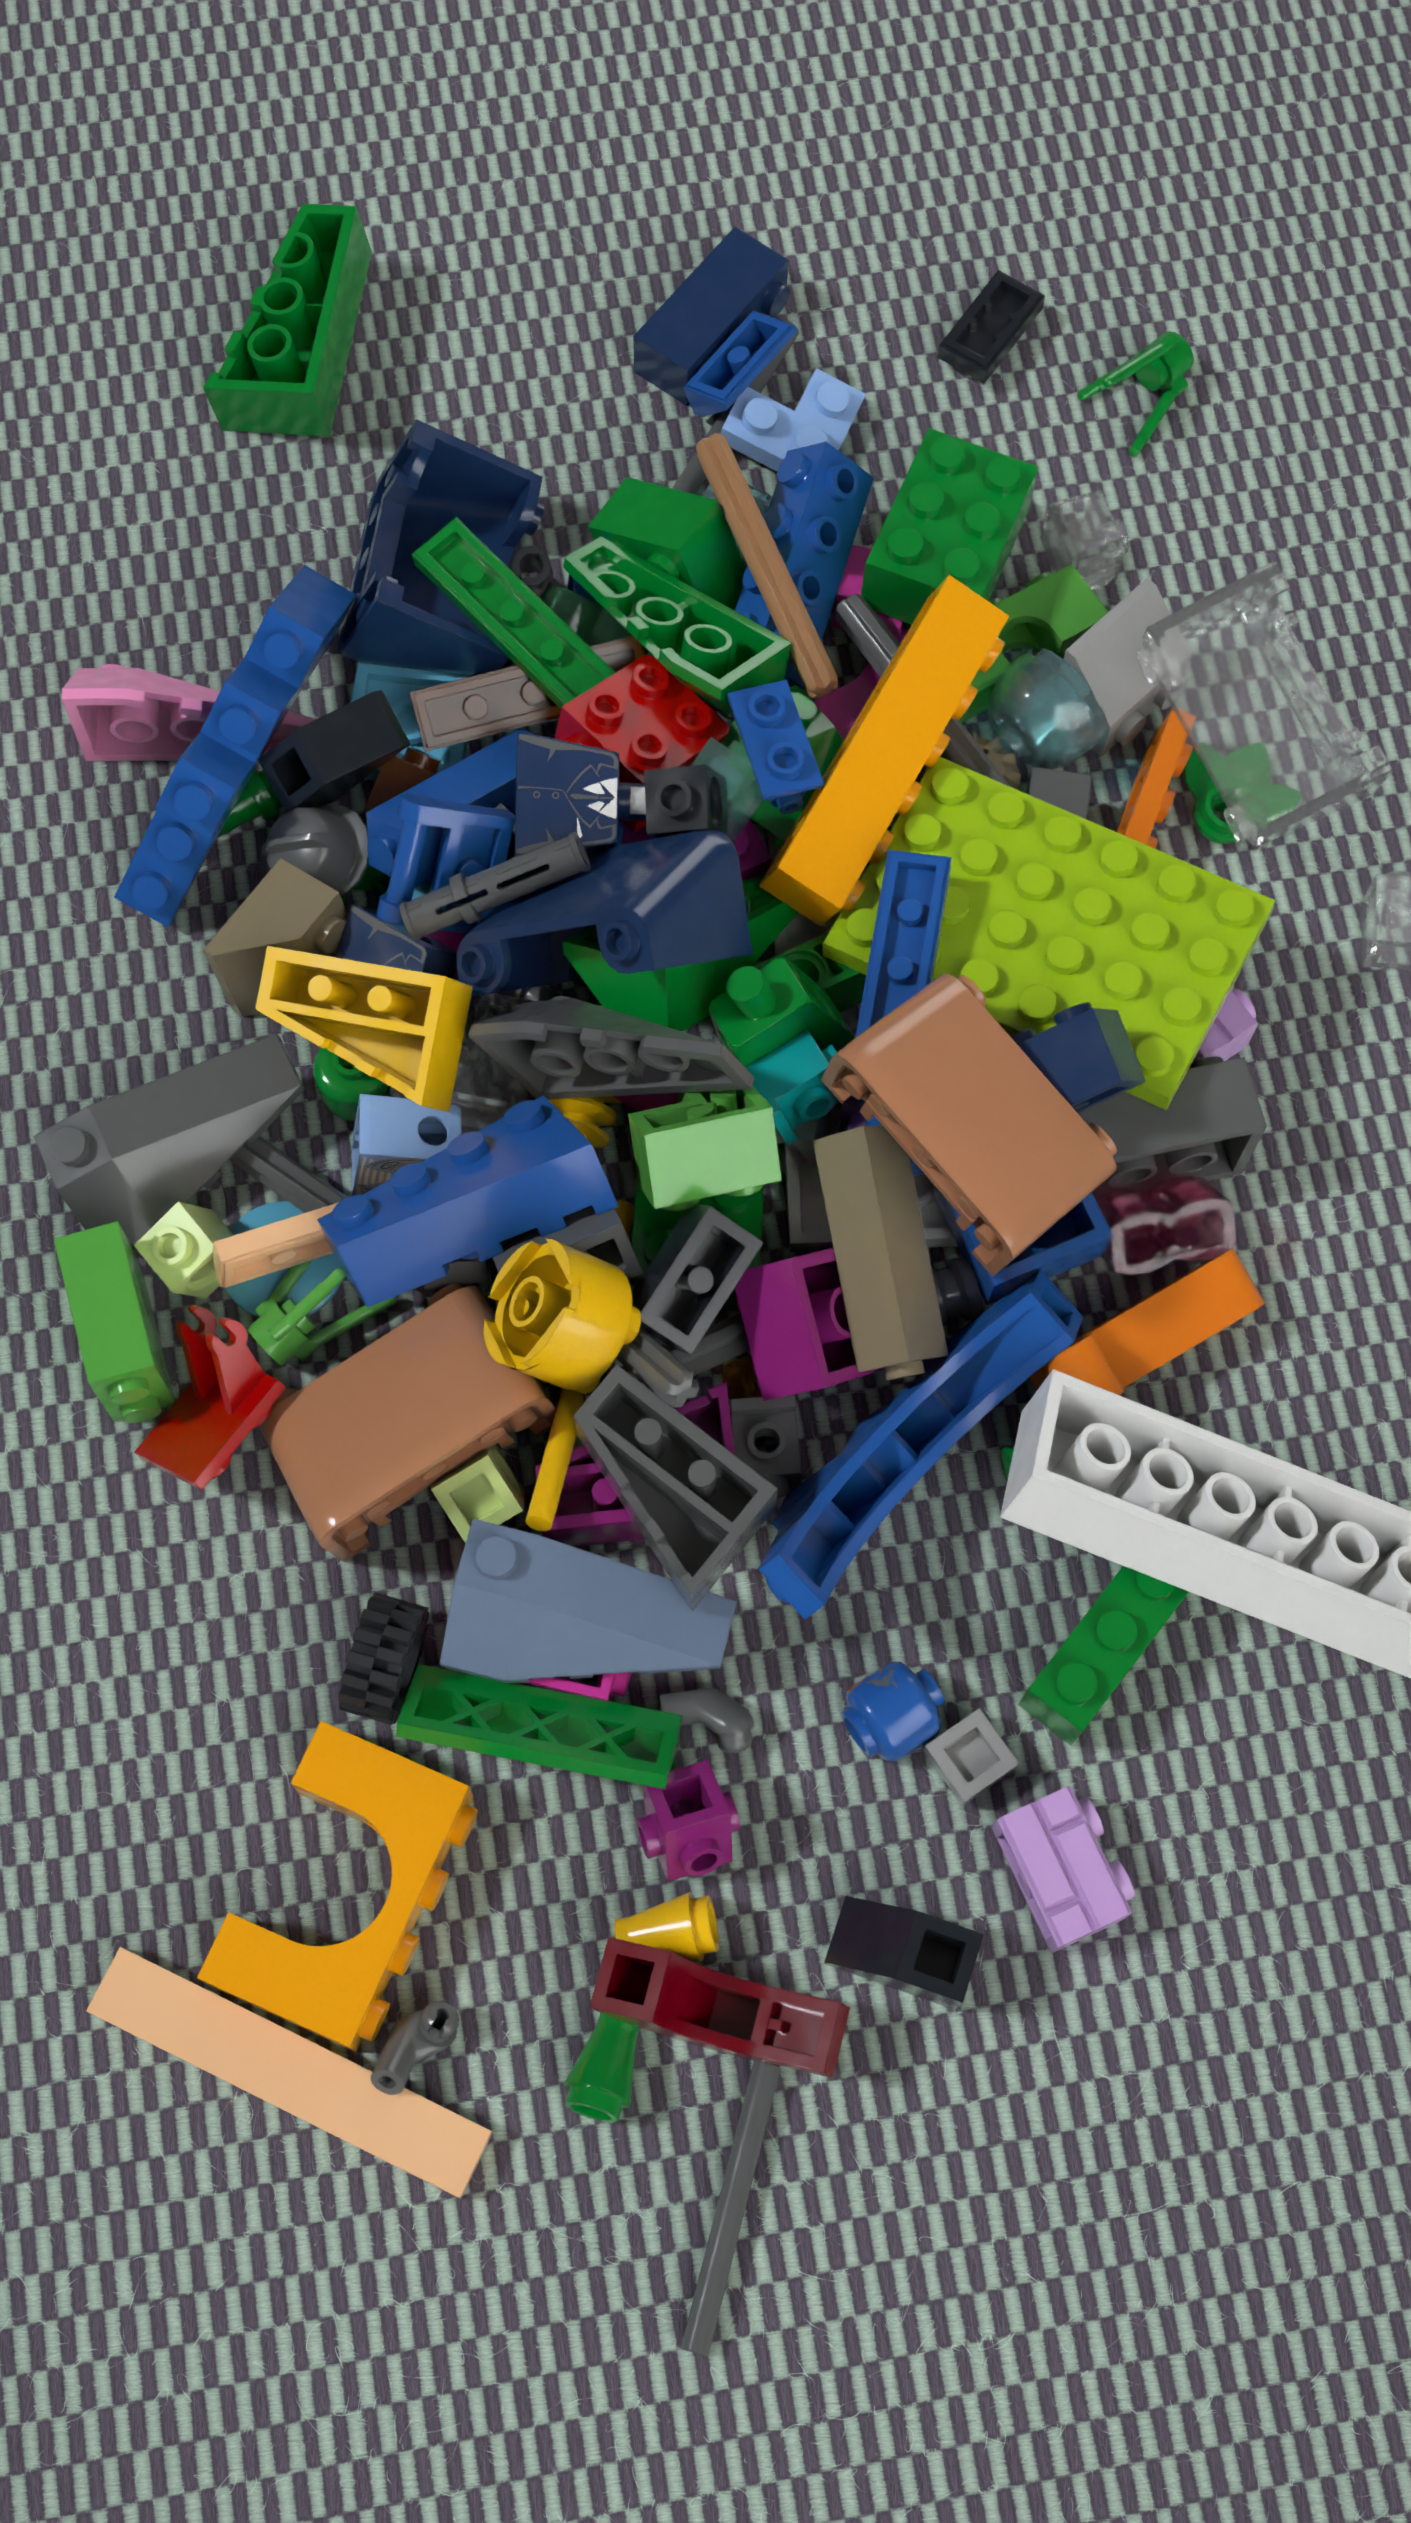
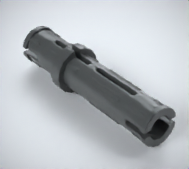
(426, 913)

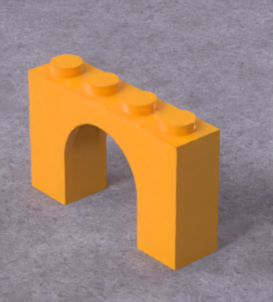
(341, 1985)

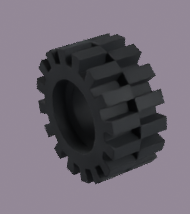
(383, 1658)

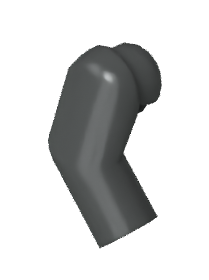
(715, 1711)

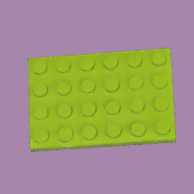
(1068, 916)

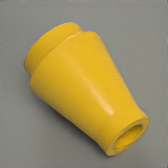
(678, 1925)

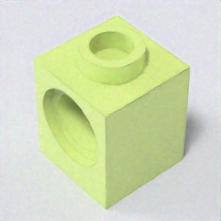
(182, 1249)
(480, 1491)

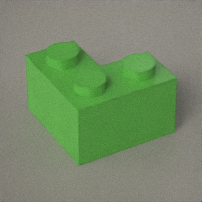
(705, 1147)

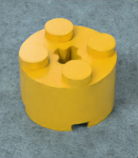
(560, 1315)

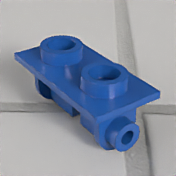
(776, 744)

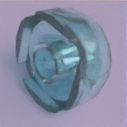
(1043, 711)

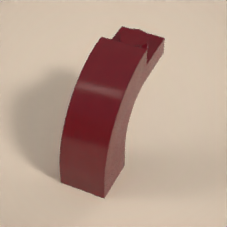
(718, 2010)

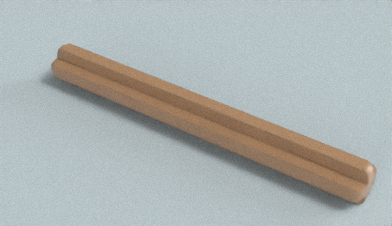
(767, 565)

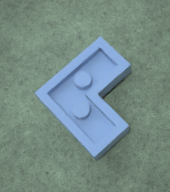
(769, 429)

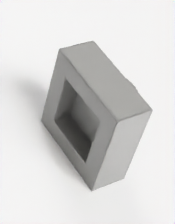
(970, 1756)

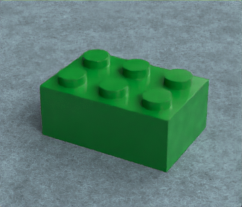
(949, 518)

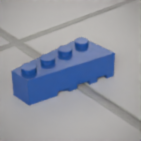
(467, 1201)

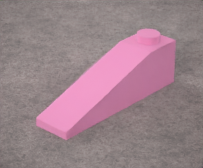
(142, 714)

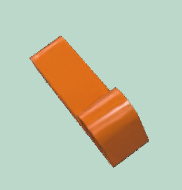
(1159, 1326)

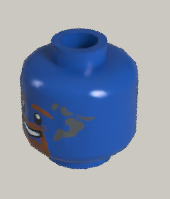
(893, 1711)

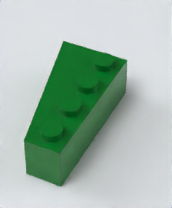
(296, 343)

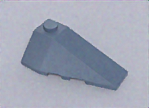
(558, 1611)

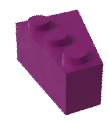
(588, 1505)

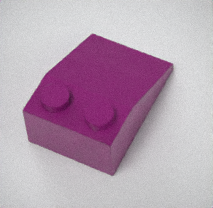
(797, 1325)

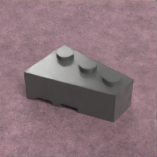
(674, 1481)

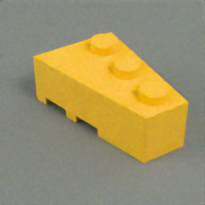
(375, 1016)

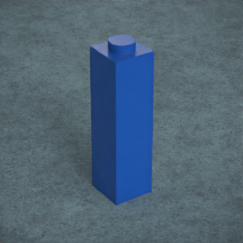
(477, 780)

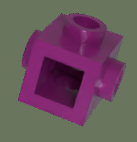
(688, 1822)

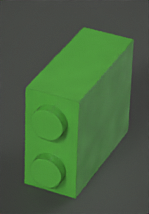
(115, 1323)

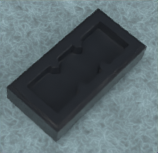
(991, 326)

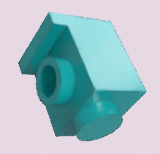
(793, 1084)

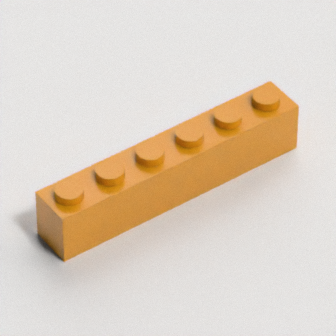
(885, 752)

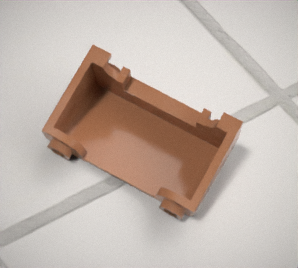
(974, 1116)
(399, 1419)

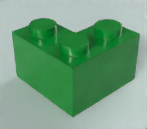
(676, 534)

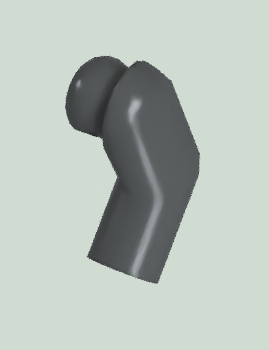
(412, 2041)

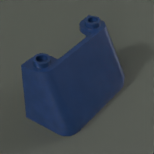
(397, 609)
(651, 906)

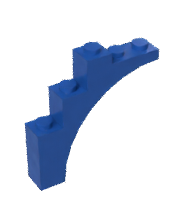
(233, 738)
(891, 1449)

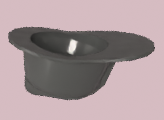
(322, 842)

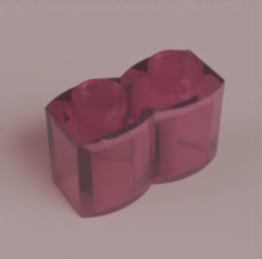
(1169, 1221)

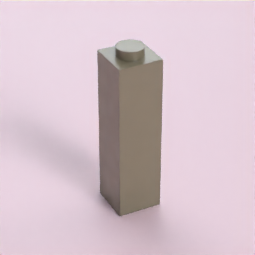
(880, 1251)

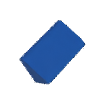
(737, 363)

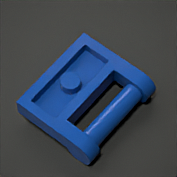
(470, 843)

